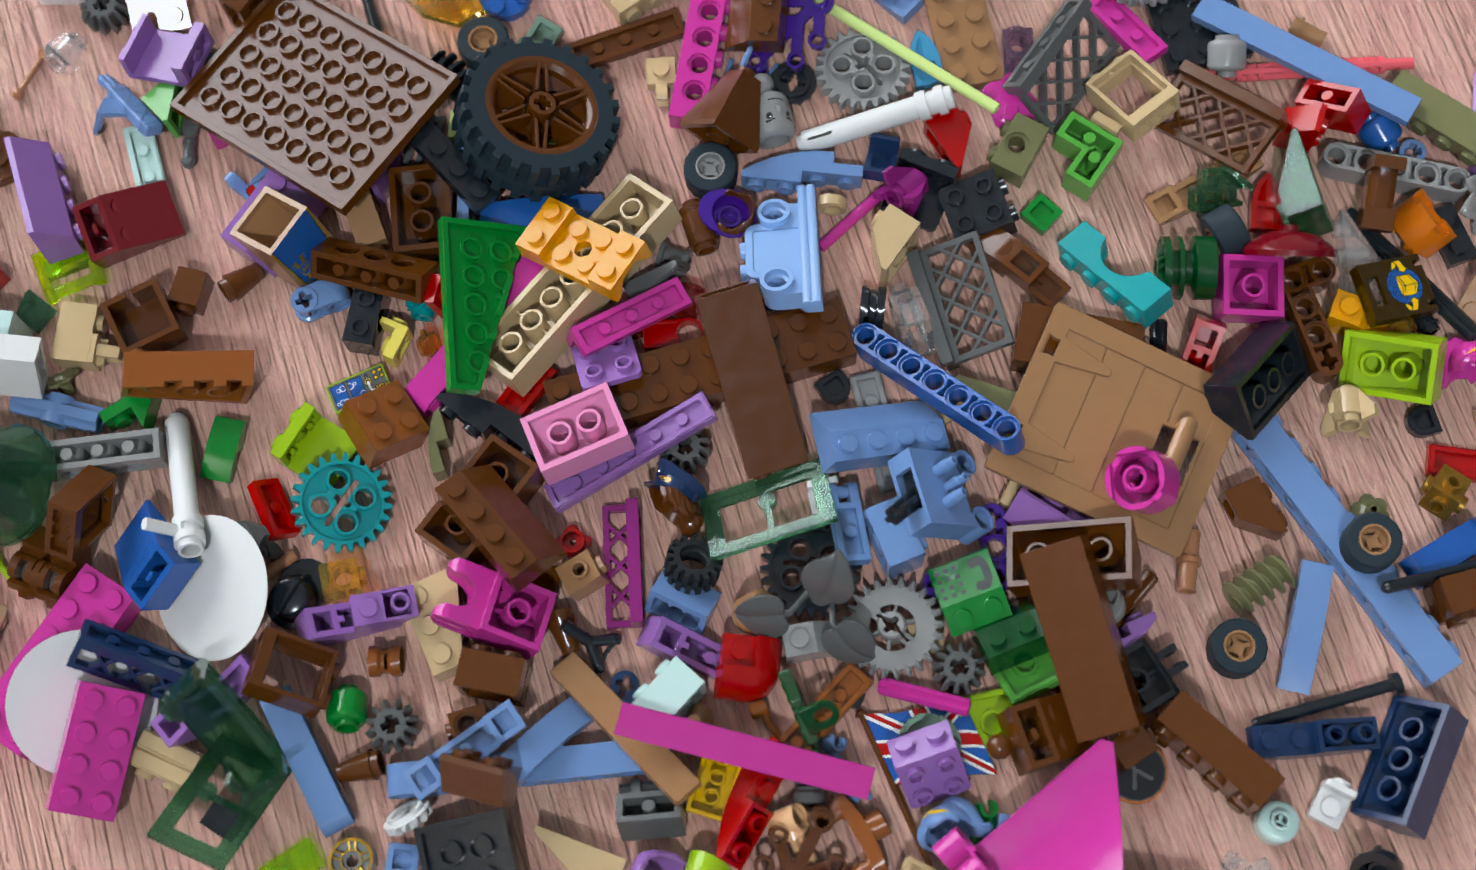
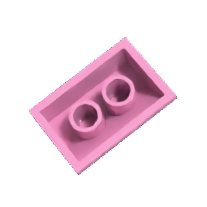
(577, 433)

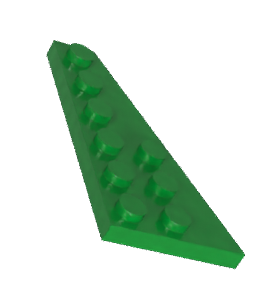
(475, 285)

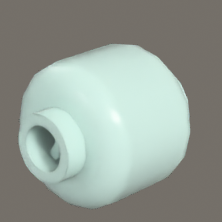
(1266, 827)

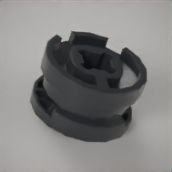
(872, 306)

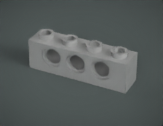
(111, 452)

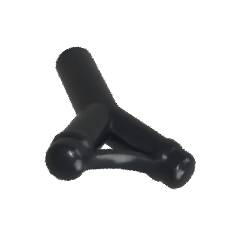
(592, 643)

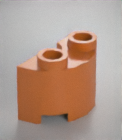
(1421, 226)

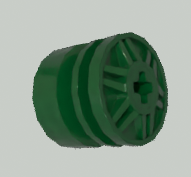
(1191, 268)

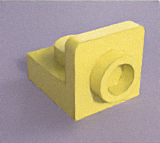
(397, 344)

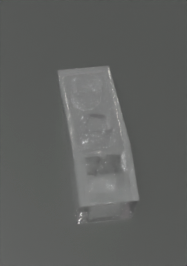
(1351, 251)

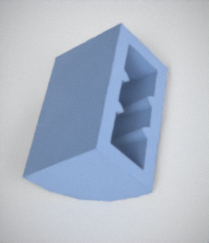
(685, 609)

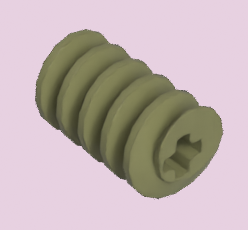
(1256, 583)

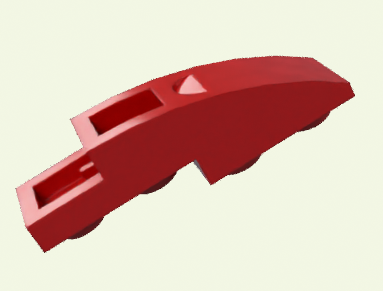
(746, 815)

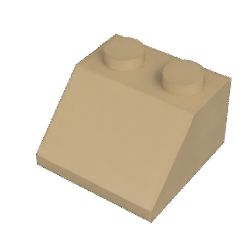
(892, 237)

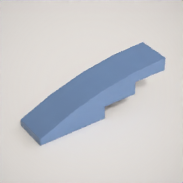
(1305, 626)

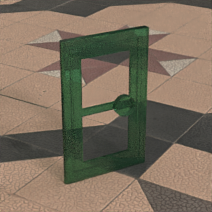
(767, 502)
(197, 785)

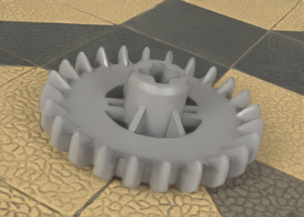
(916, 648)

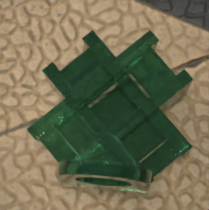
(1211, 188)

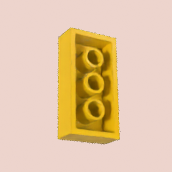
(716, 785)

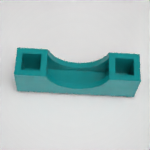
(1139, 296)

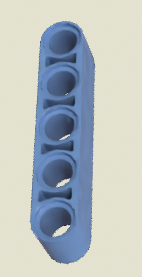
(310, 768)

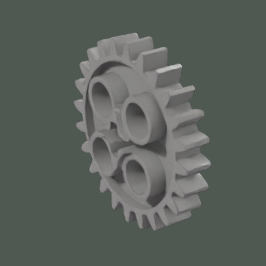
(861, 71)

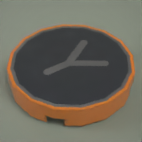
(1143, 780)

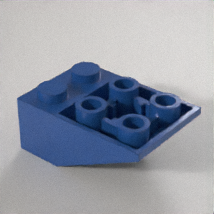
(150, 564)

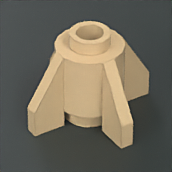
(1348, 412)

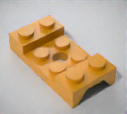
(560, 234)

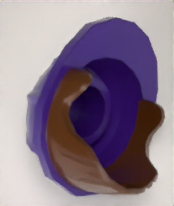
(728, 212)

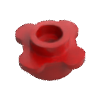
(573, 533)

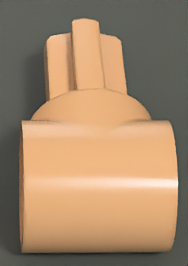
(794, 821)

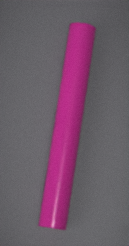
(848, 222)

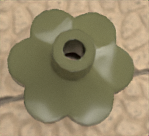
(63, 380)
(1367, 503)

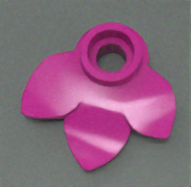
(1009, 103)

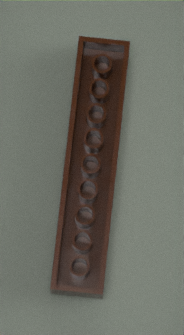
(672, 374)

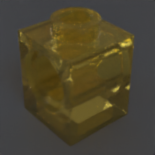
(329, 573)

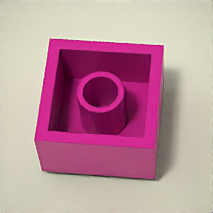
(1249, 289)

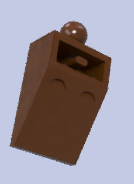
(1036, 735)

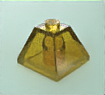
(448, 11)

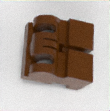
(40, 573)

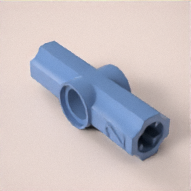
(59, 412)

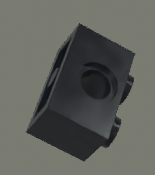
(362, 328)

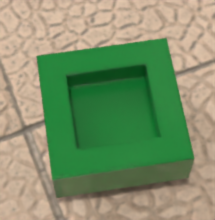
(1041, 214)

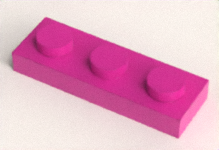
(1129, 29)

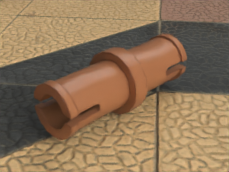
(1188, 564)

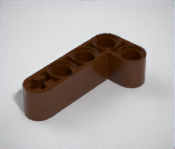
(1315, 322)

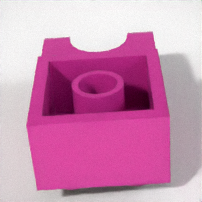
(489, 606)

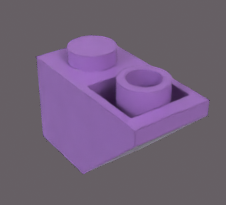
(383, 609)

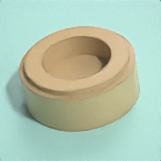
(831, 204)

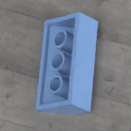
(875, 434)

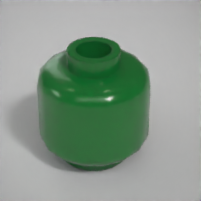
(347, 709)

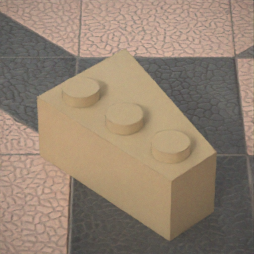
(439, 644)

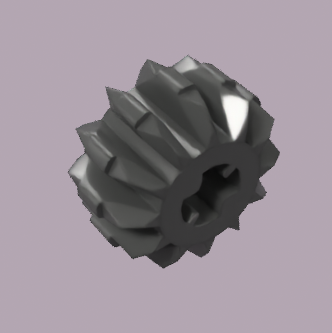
(104, 14)
(697, 455)
(956, 658)
(382, 722)

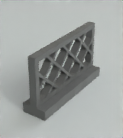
(1043, 52)
(929, 289)

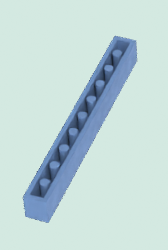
(1323, 518)

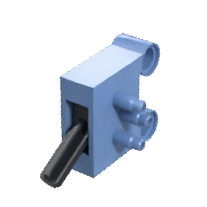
(934, 497)

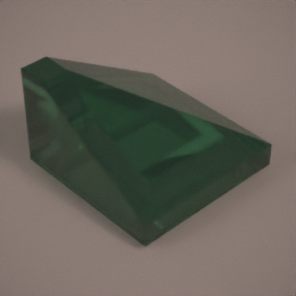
(35, 311)

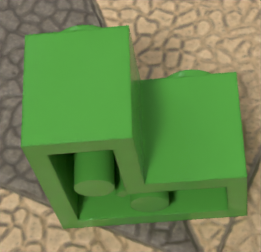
(1091, 152)

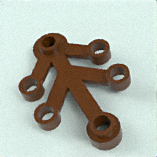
(807, 847)

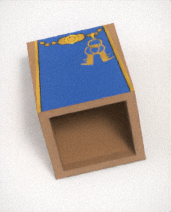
(281, 235)

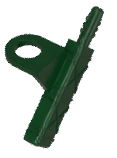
(805, 714)

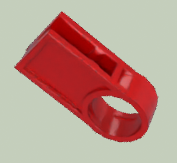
(666, 332)

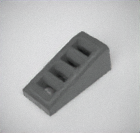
(655, 277)

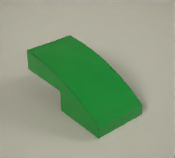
(222, 449)

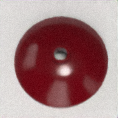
(1289, 242)

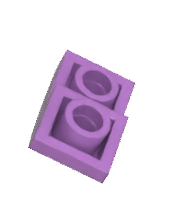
(1136, 627)

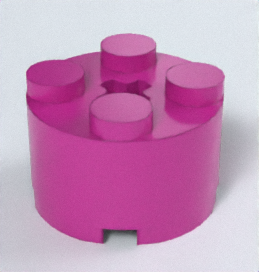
(1158, 477)

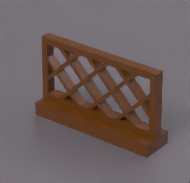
(1236, 100)

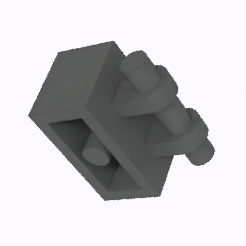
(647, 813)

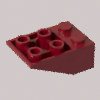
(128, 222)

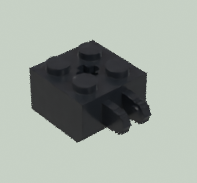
(1155, 681)

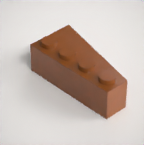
(188, 375)

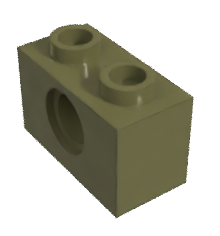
(1025, 134)

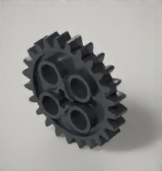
(817, 542)

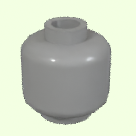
(1226, 55)

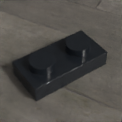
(1460, 248)

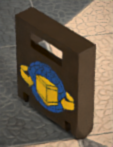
(1402, 288)

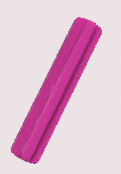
(924, 696)

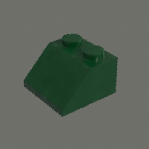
(1011, 638)

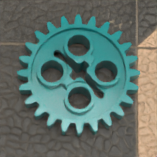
(317, 487)

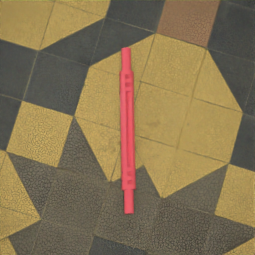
(1275, 71)

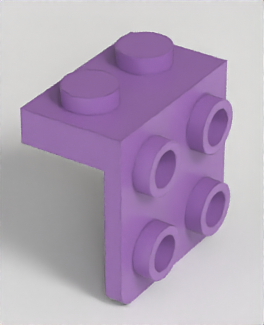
(610, 365)
(928, 764)

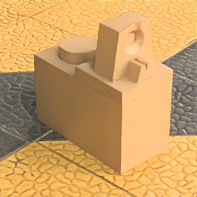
(79, 338)

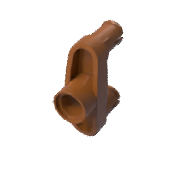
(867, 828)

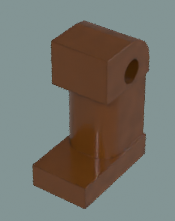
(1378, 193)

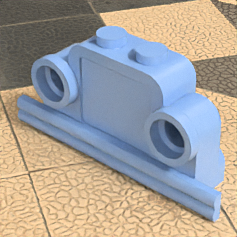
(785, 253)

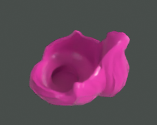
(1459, 361)

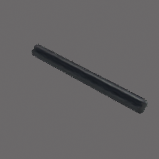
(1447, 308)

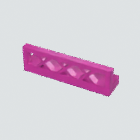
(629, 317)

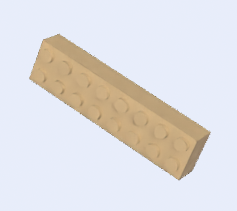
(539, 319)

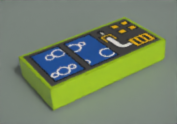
(356, 385)

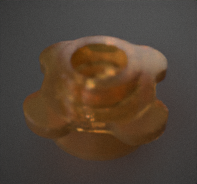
(428, 343)

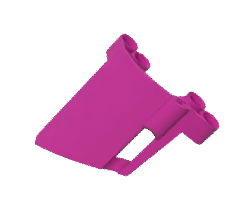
(1062, 827)

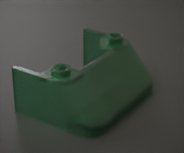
(227, 730)

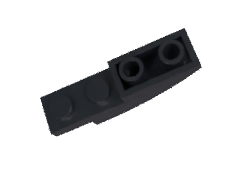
(485, 417)

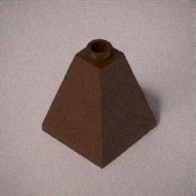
(729, 113)

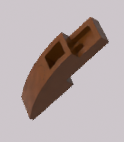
(1023, 266)

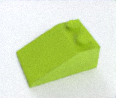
(1394, 364)

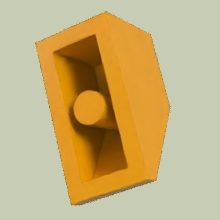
(1347, 313)

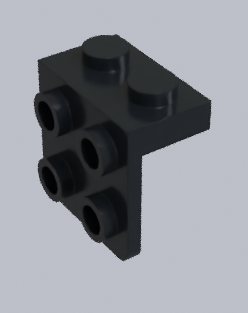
(939, 175)
(978, 205)

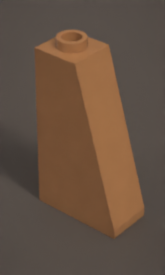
(367, 223)

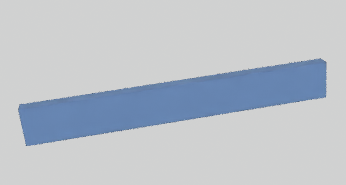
(1305, 58)

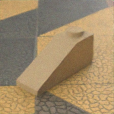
(578, 855)

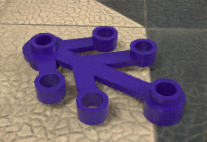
(795, 31)

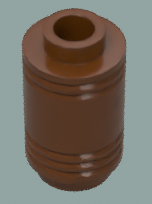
(699, 236)

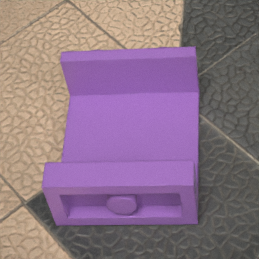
(164, 54)

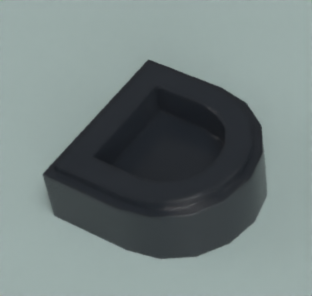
(833, 388)
(1422, 422)

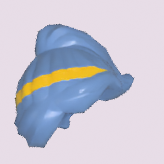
(944, 817)

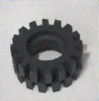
(687, 577)

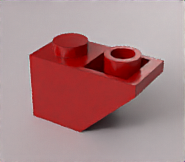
(1309, 121)

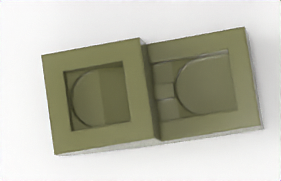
(437, 441)

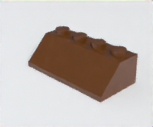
(757, 25)
(499, 525)
(1111, 539)

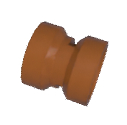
(385, 660)

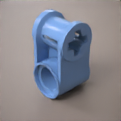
(323, 300)

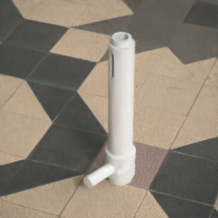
(919, 106)
(187, 523)

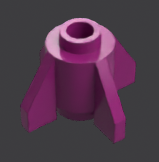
(903, 188)

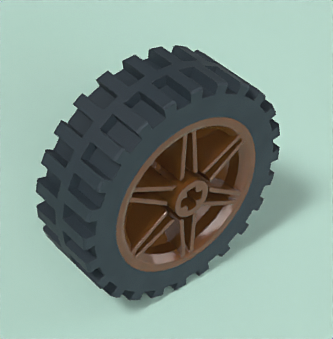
(546, 99)

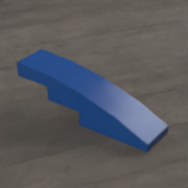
(522, 211)

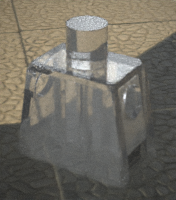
(909, 310)

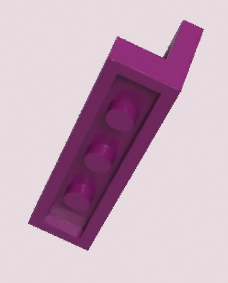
(634, 560)

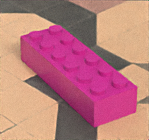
(88, 597)

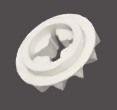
(407, 817)

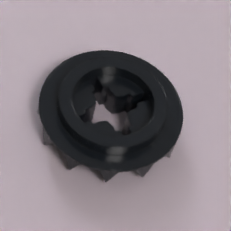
(805, 78)

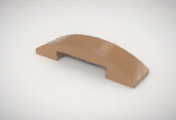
(1172, 202)

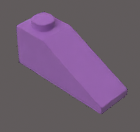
(328, 624)
(671, 639)

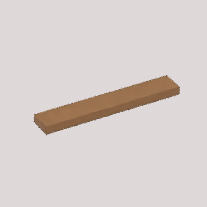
(603, 707)

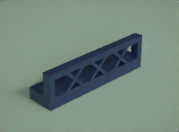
(136, 653)

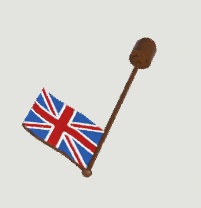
(887, 727)

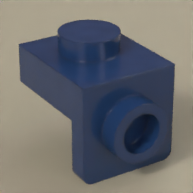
(881, 154)

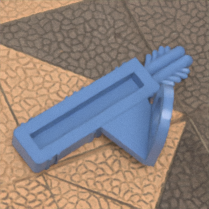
(123, 103)

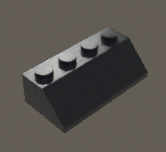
(1258, 378)

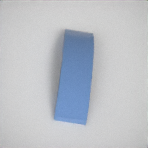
(485, 735)
(547, 737)

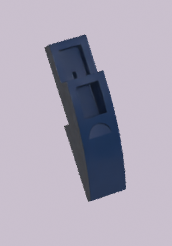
(1314, 738)

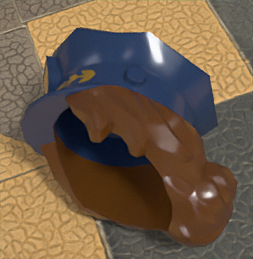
(675, 496)

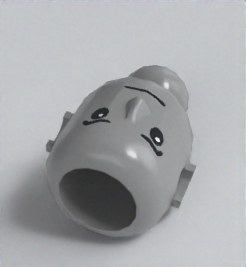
(775, 115)

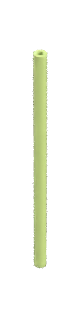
(914, 58)

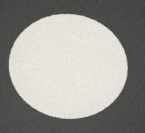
(224, 596)
(42, 696)

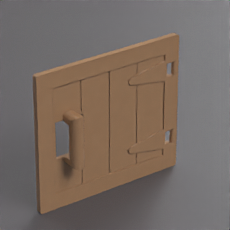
(1098, 399)

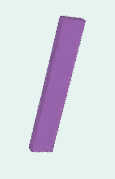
(648, 441)

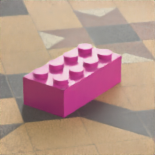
(95, 751)

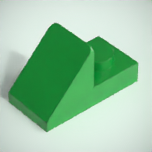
(128, 408)

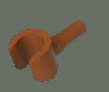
(759, 709)

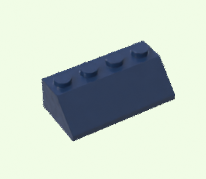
(1411, 767)

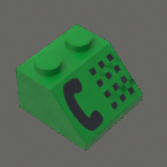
(969, 592)

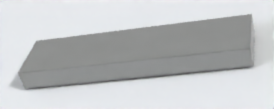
(869, 391)

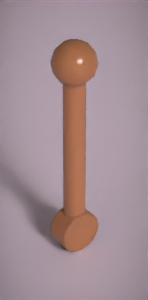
(18, 93)

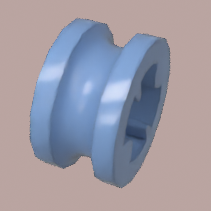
(1414, 145)

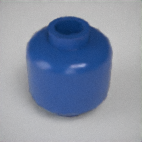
(1380, 133)

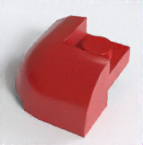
(747, 667)

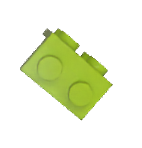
(308, 439)

